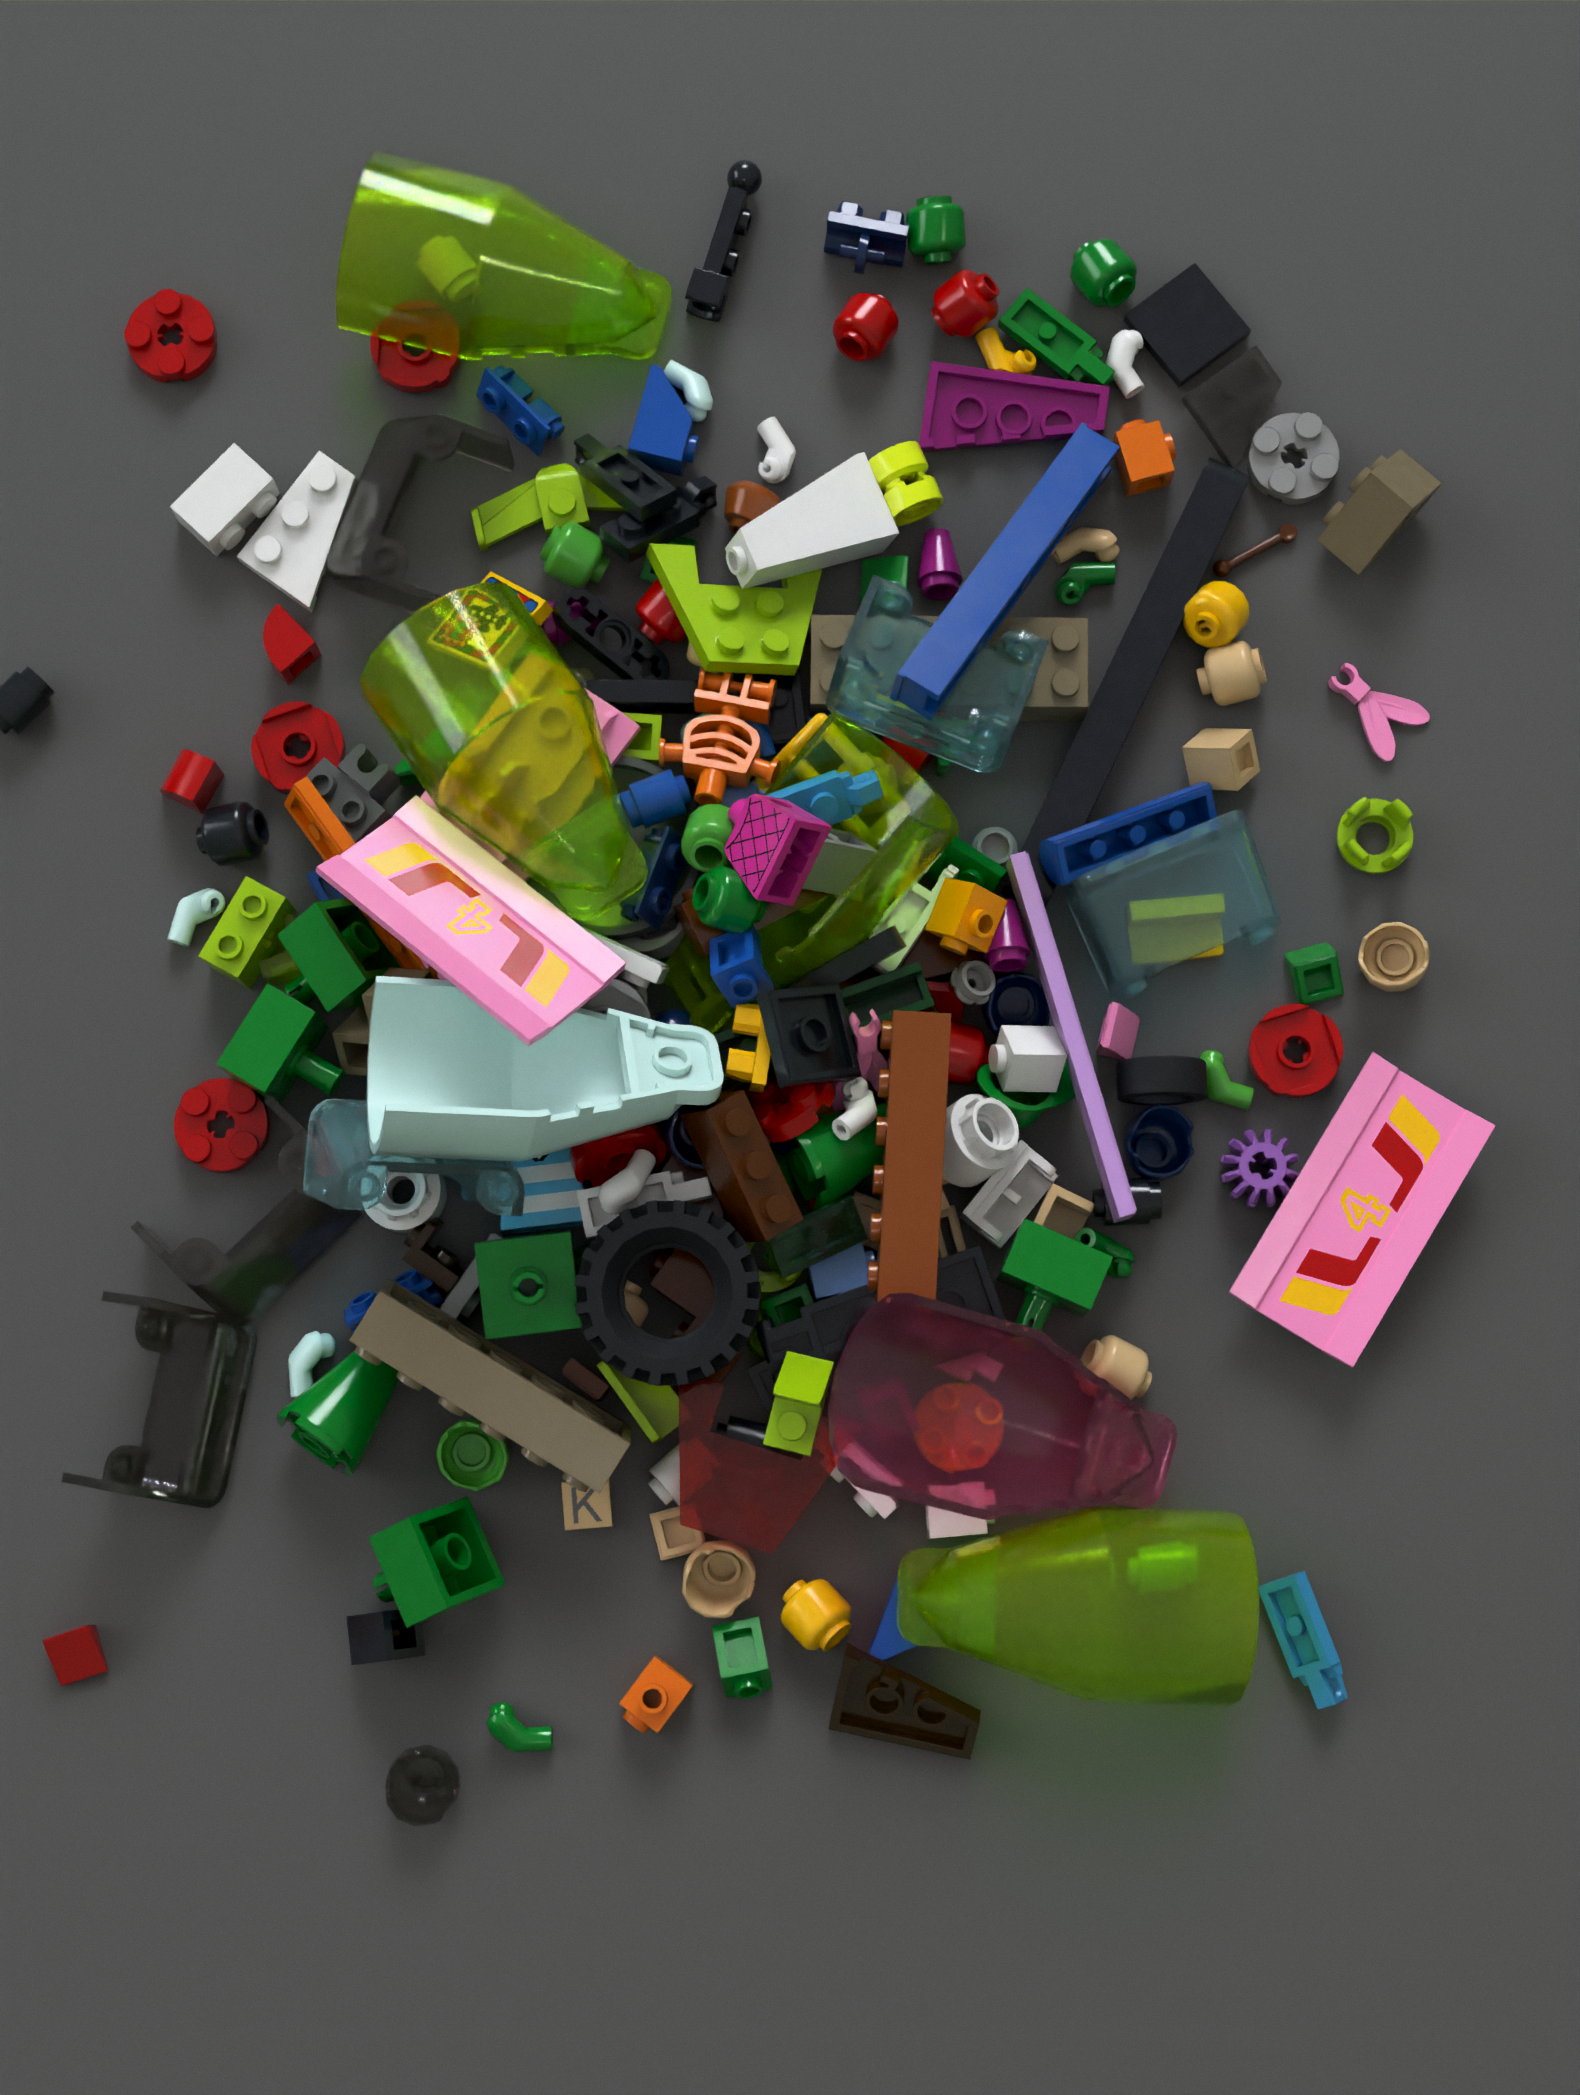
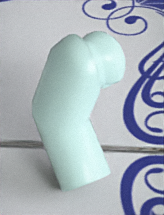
(694, 387)
(305, 1357)

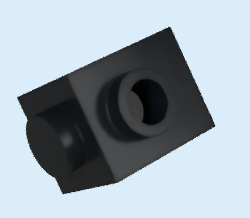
(383, 1638)

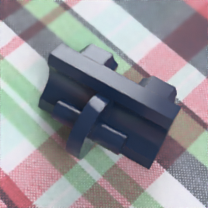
(866, 238)

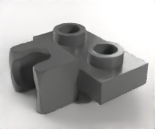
(356, 790)

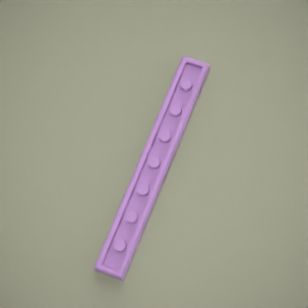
(1072, 1037)

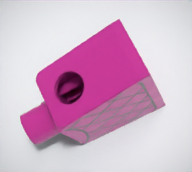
(774, 846)

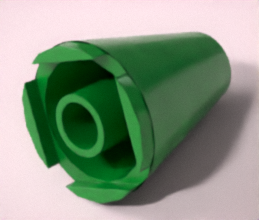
(828, 1166)
(341, 1411)

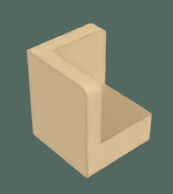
(1221, 758)
(1063, 1211)

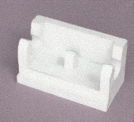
(1010, 1196)

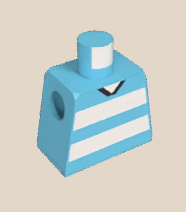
(548, 1196)

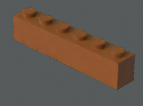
(912, 1154)

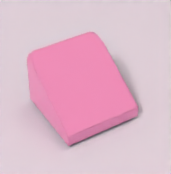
(1118, 1032)

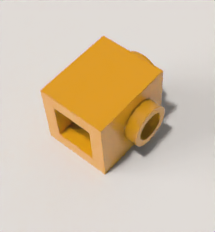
(965, 916)

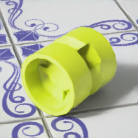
(903, 481)

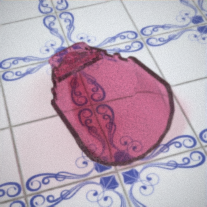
(986, 1417)

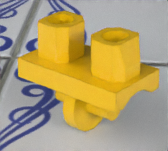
(747, 1065)

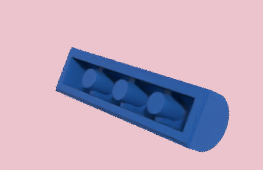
(1117, 835)

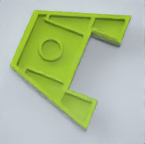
(733, 626)

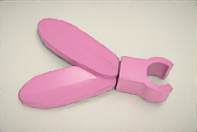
(1376, 710)
(867, 1053)

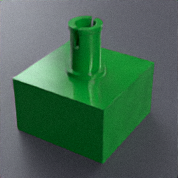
(335, 954)
(278, 1047)
(1052, 1273)
(527, 1284)
(435, 1562)

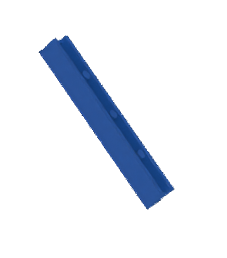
(1004, 573)

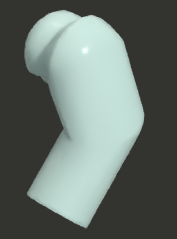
(193, 911)

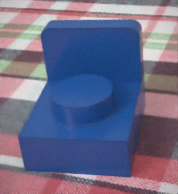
(738, 966)

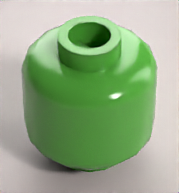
(574, 555)
(706, 837)

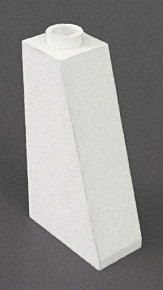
(815, 528)

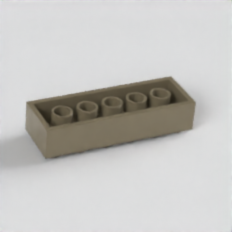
(1056, 693)
(492, 1386)

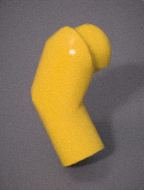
(1003, 360)

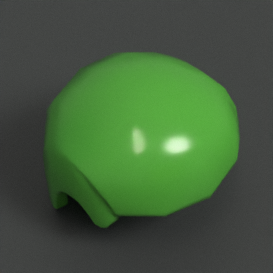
(471, 1456)

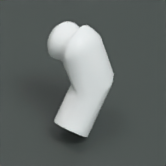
(779, 454)

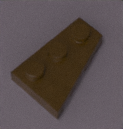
(899, 1708)

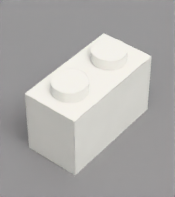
(226, 500)

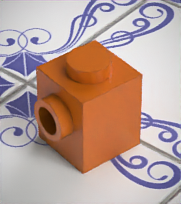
(1144, 456)
(654, 1696)

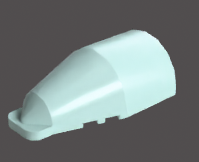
(468, 1088)

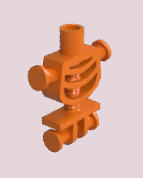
(722, 746)

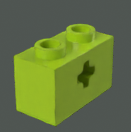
(246, 932)

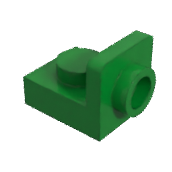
(742, 1658)

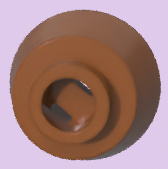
(746, 502)

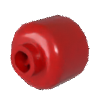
(965, 303)
(865, 326)
(659, 616)
(966, 1053)

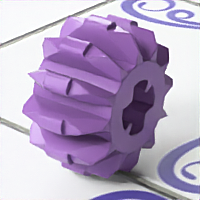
(1266, 1154)

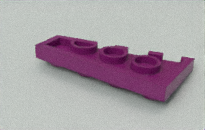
(996, 408)

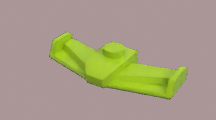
(555, 496)

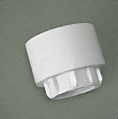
(978, 1139)
(424, 1206)

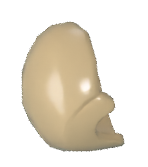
(1394, 956)
(718, 1578)

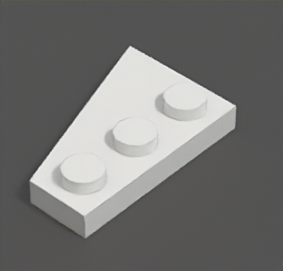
(299, 531)

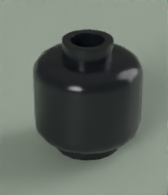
(232, 833)

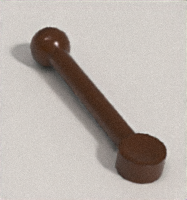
(1285, 534)

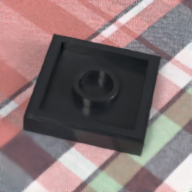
(1187, 325)
(808, 1036)

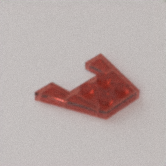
(739, 1487)

